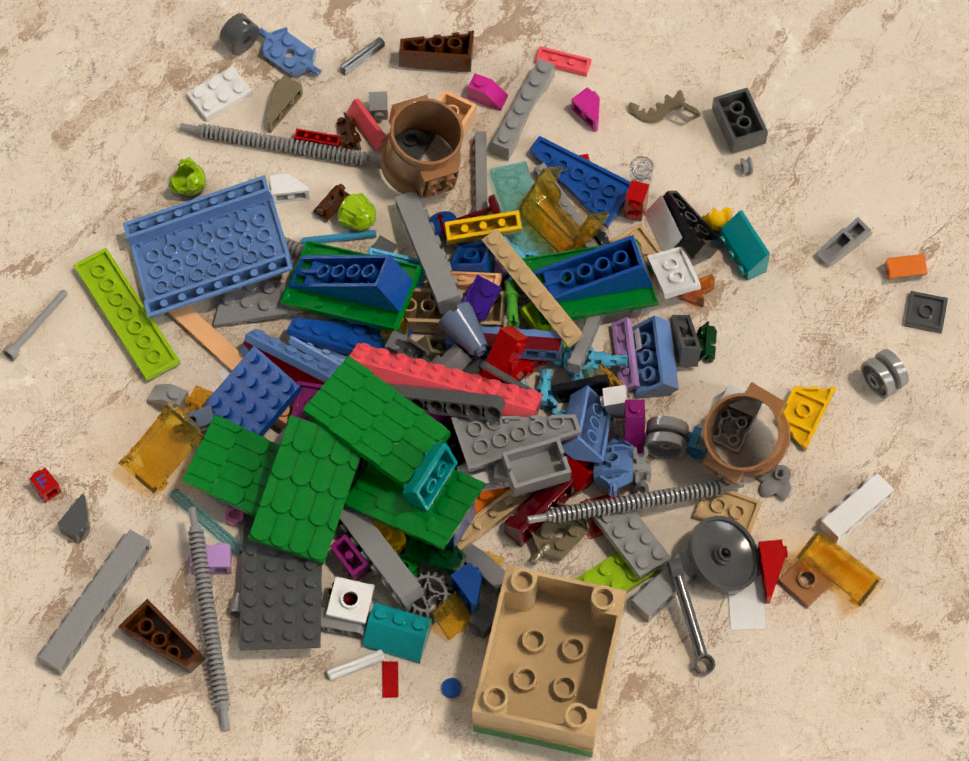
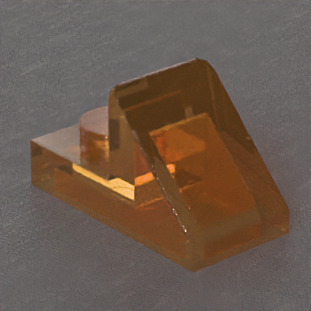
(696, 297)

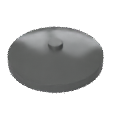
(723, 554)

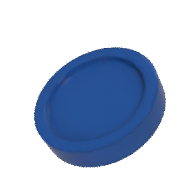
(451, 688)

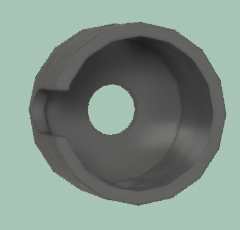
(237, 35)

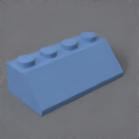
(655, 359)
(594, 425)

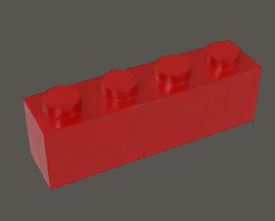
(506, 351)

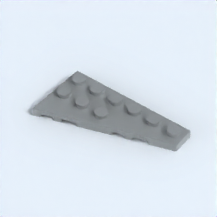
(253, 304)
(486, 440)

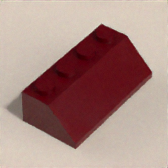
(540, 502)

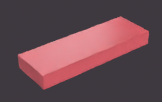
(565, 61)
(367, 124)

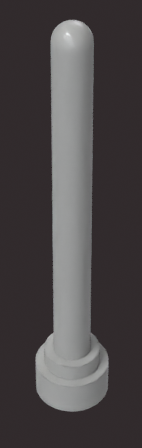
(12, 351)

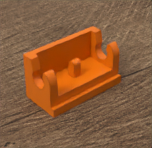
(905, 266)

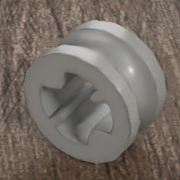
(746, 165)

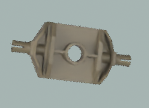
(555, 548)

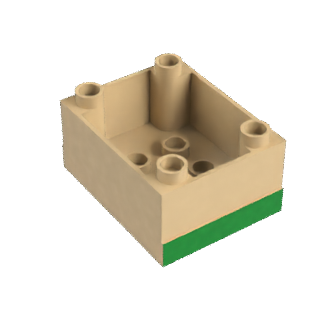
(549, 661)

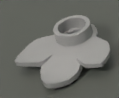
(773, 484)

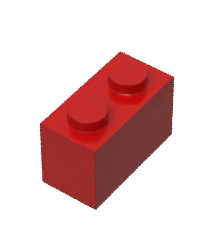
(636, 200)

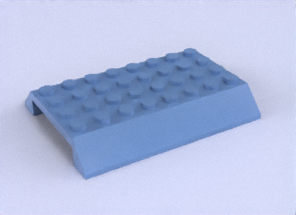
(208, 246)

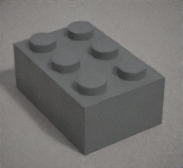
(739, 120)

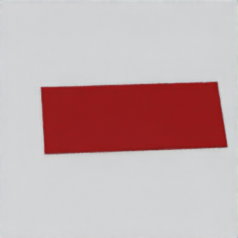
(390, 679)

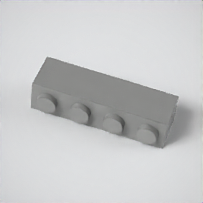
(660, 590)

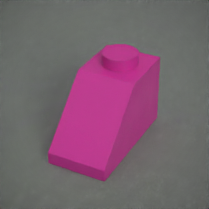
(486, 92)
(586, 106)

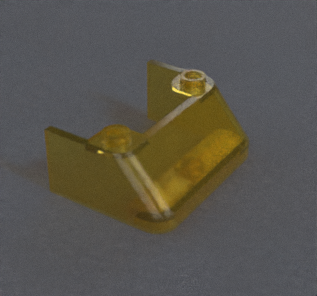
(550, 220)
(841, 568)

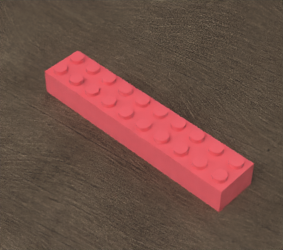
(417, 372)

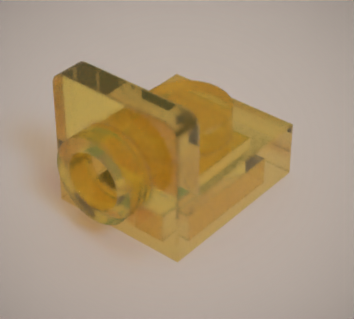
(197, 398)

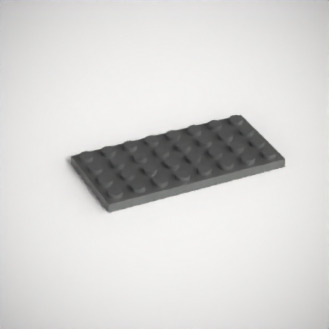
(278, 598)

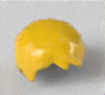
(718, 219)

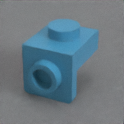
(693, 449)

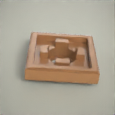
(805, 593)

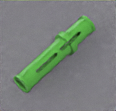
(511, 297)

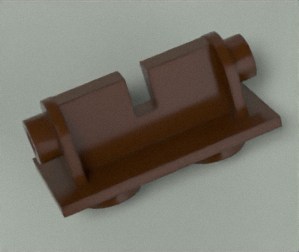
(347, 126)
(331, 202)

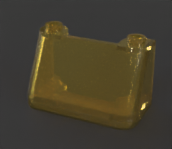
(162, 447)

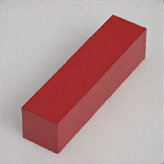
(317, 137)

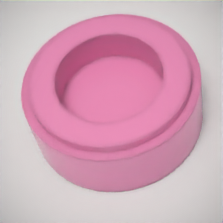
(234, 516)

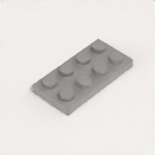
(633, 541)

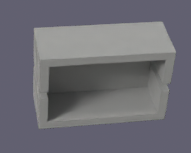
(536, 466)

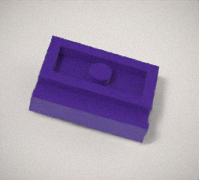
(482, 296)

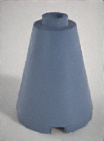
(464, 329)

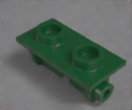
(706, 336)

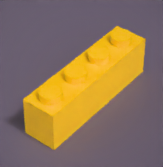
(479, 227)

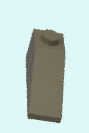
(284, 97)

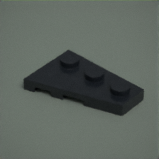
(563, 390)

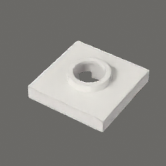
(356, 613)

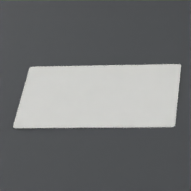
(663, 225)
(748, 607)

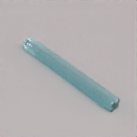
(210, 524)

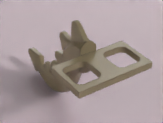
(663, 109)

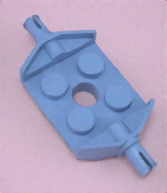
(280, 43)
(617, 472)

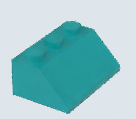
(745, 246)
(430, 476)
(397, 632)

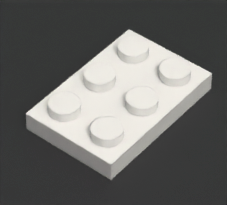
(219, 93)
(673, 272)

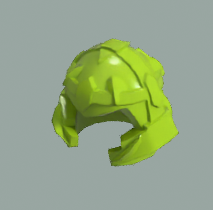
(188, 178)
(357, 212)

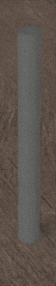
(501, 375)

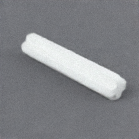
(355, 664)

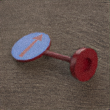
(439, 218)

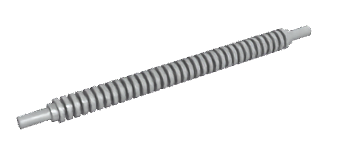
(243, 137)
(633, 502)
(209, 619)

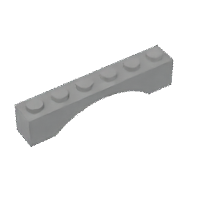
(513, 125)

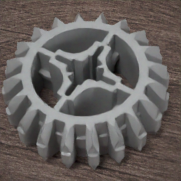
(435, 597)

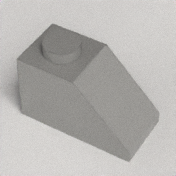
(165, 393)

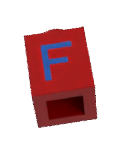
(45, 484)

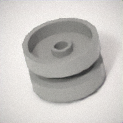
(884, 373)
(666, 437)

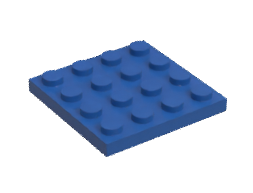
(254, 393)

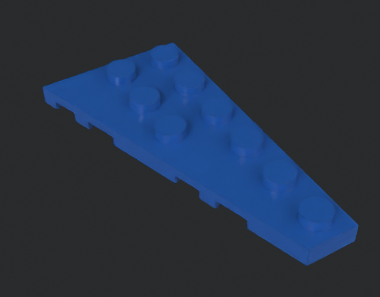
(588, 182)
(336, 335)

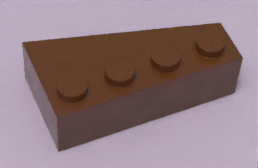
(438, 52)
(157, 633)

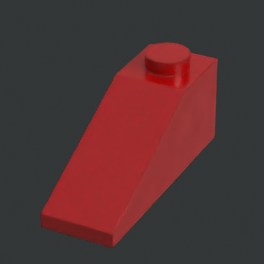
(772, 557)

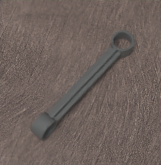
(676, 573)

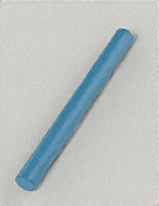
(340, 237)

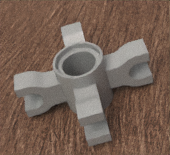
(641, 470)

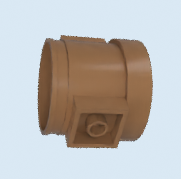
(410, 174)
(731, 474)

